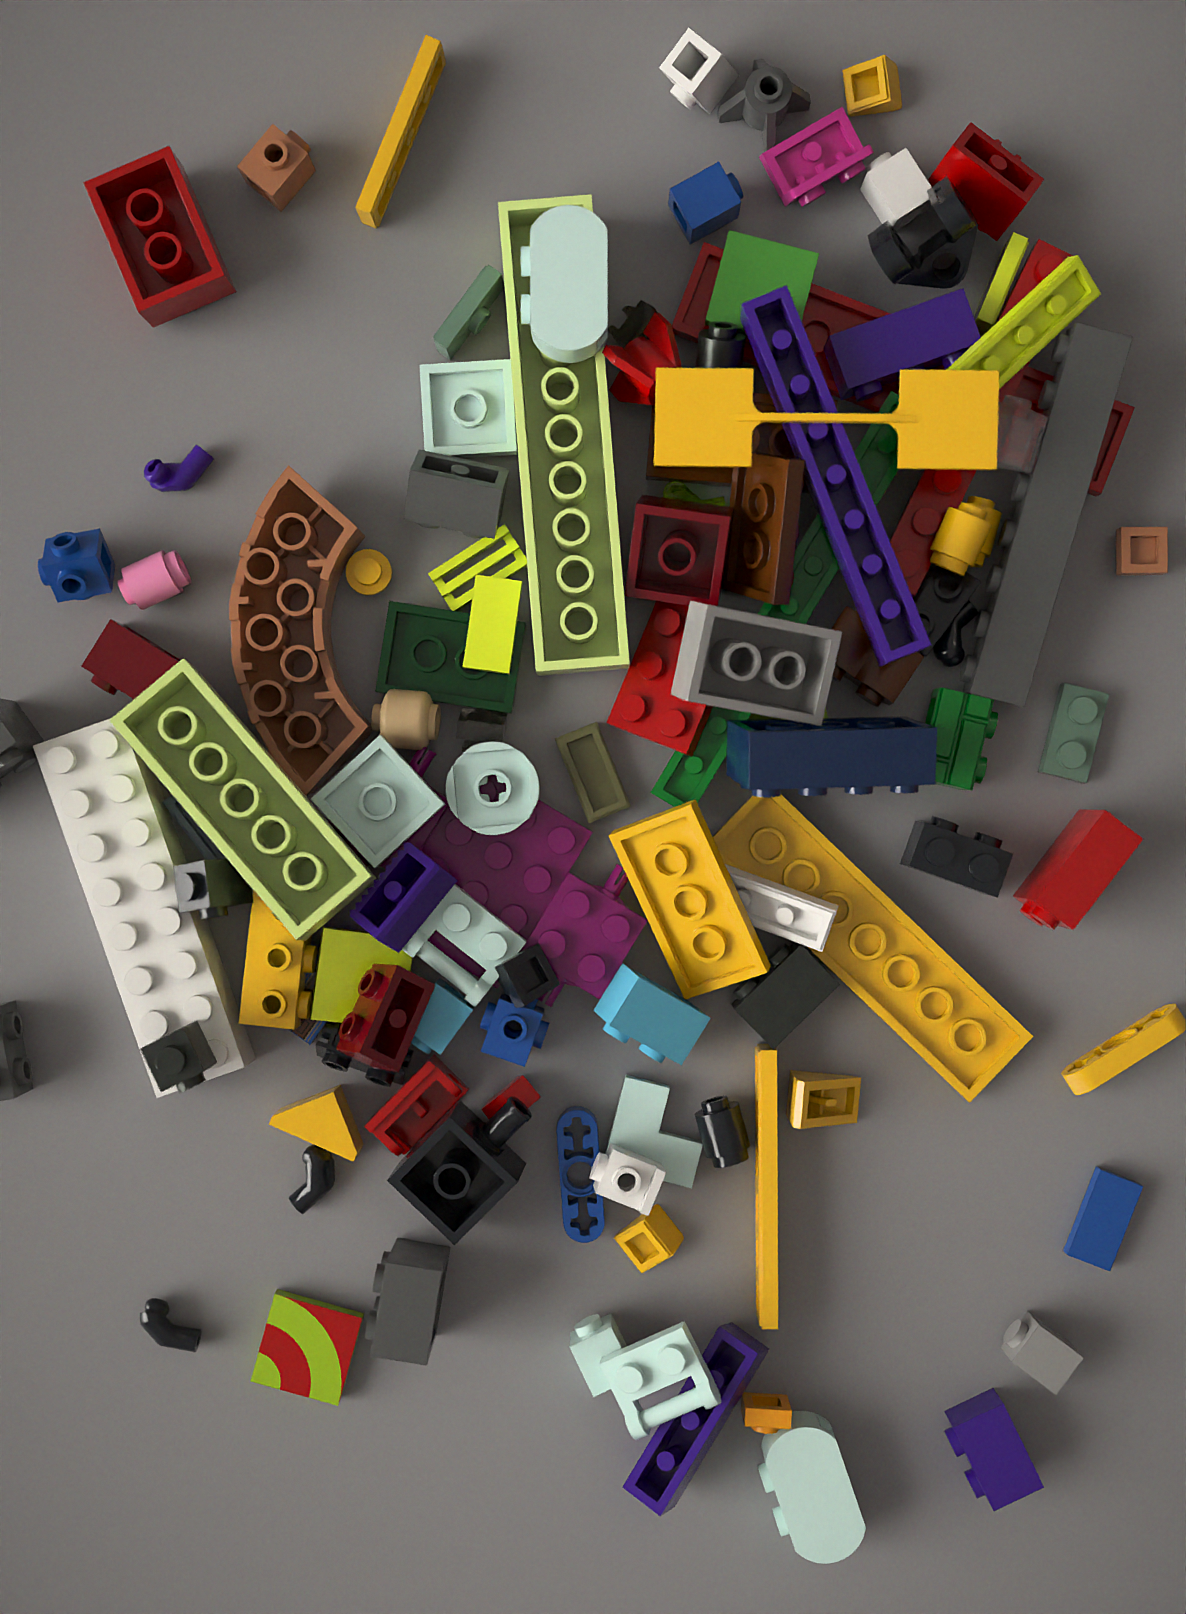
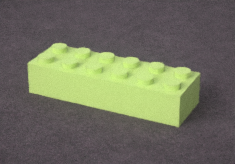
(243, 800)

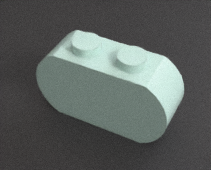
(567, 283)
(812, 1489)

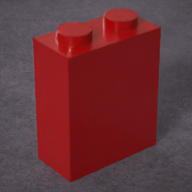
(1076, 869)

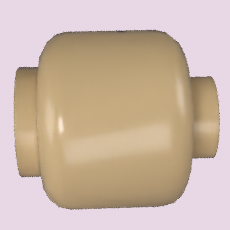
(407, 719)

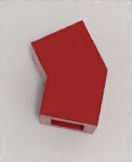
(518, 1088)

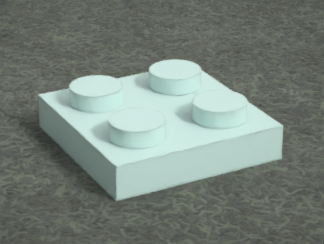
(468, 408)
(378, 801)

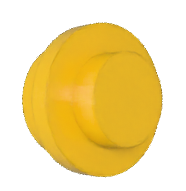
(368, 572)

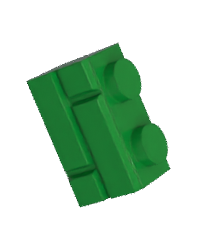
(961, 727)

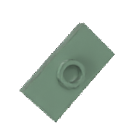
(470, 312)

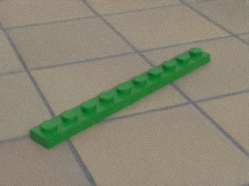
(813, 569)

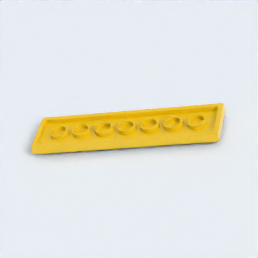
(879, 947)

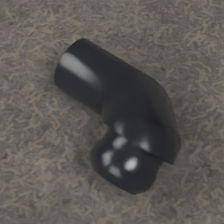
(164, 1331)

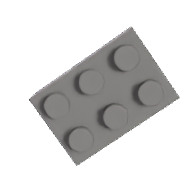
(755, 663)

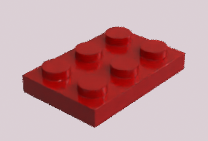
(645, 697)

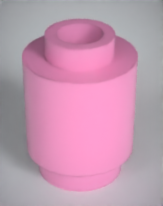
(154, 579)

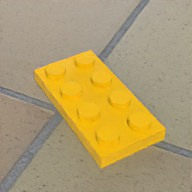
(690, 900)

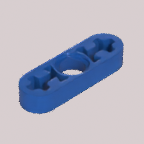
(570, 1209)

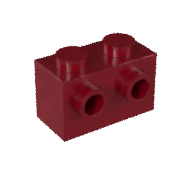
(385, 1016)

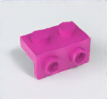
(814, 158)

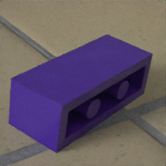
(908, 339)

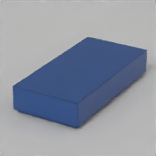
(1103, 1218)

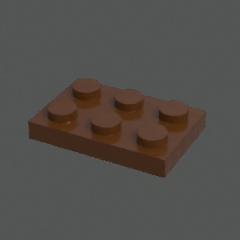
(764, 527)

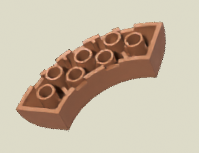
(284, 632)

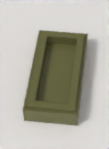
(592, 772)

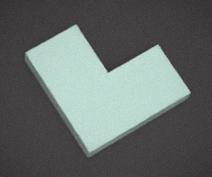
(638, 1130)

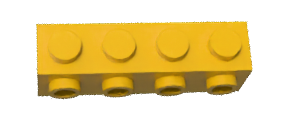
(275, 972)

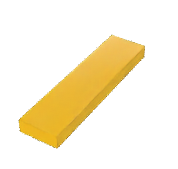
(401, 132)

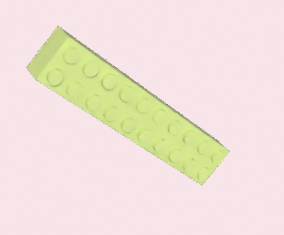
(564, 481)

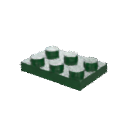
(426, 653)

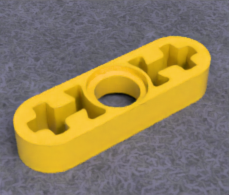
(1124, 1049)

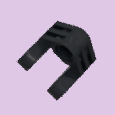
(958, 239)

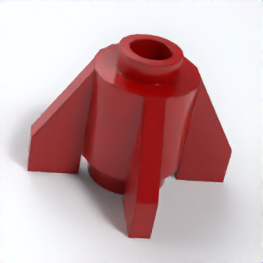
(640, 359)

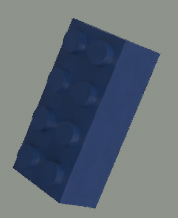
(838, 754)

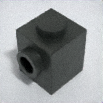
(179, 1058)

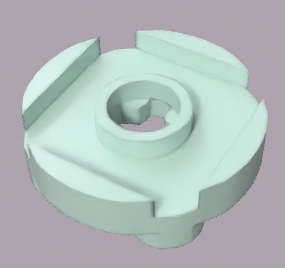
(473, 770)

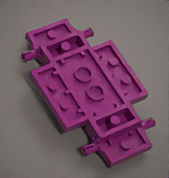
(531, 889)

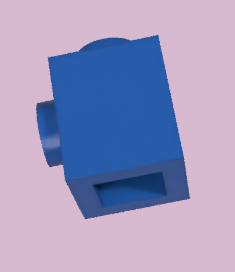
(705, 202)

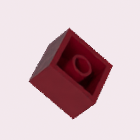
(678, 551)

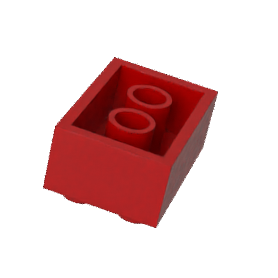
(159, 237)

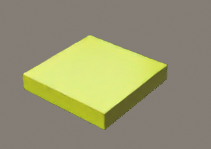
(340, 967)

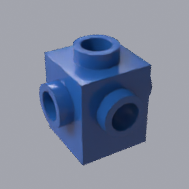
(77, 565)
(509, 1043)

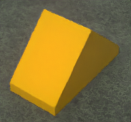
(822, 1099)
(323, 1121)

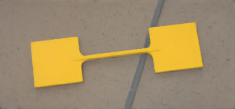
(940, 420)

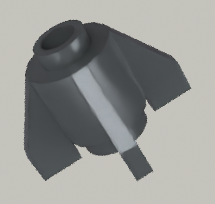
(765, 101)

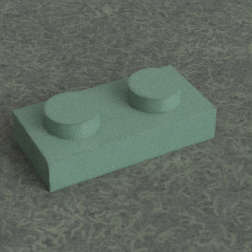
(1073, 733)

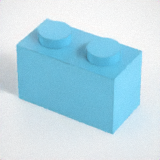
(650, 1015)

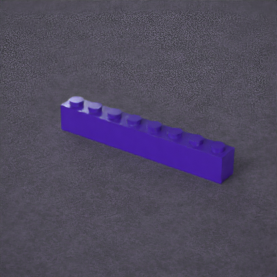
(834, 478)

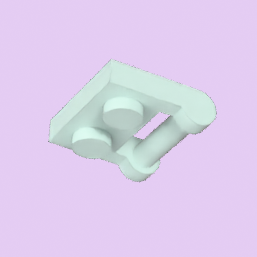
(475, 933)
(655, 1365)

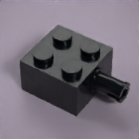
(462, 1167)

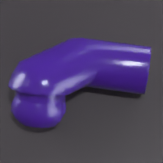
(178, 476)

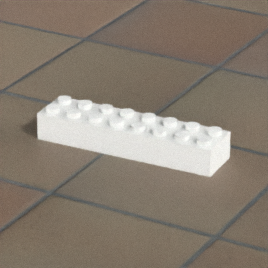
(125, 864)

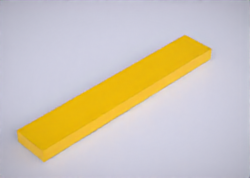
(766, 1186)

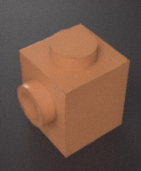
(277, 166)

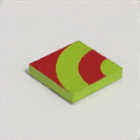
(307, 1347)

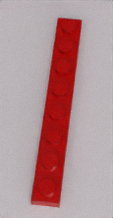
(947, 487)

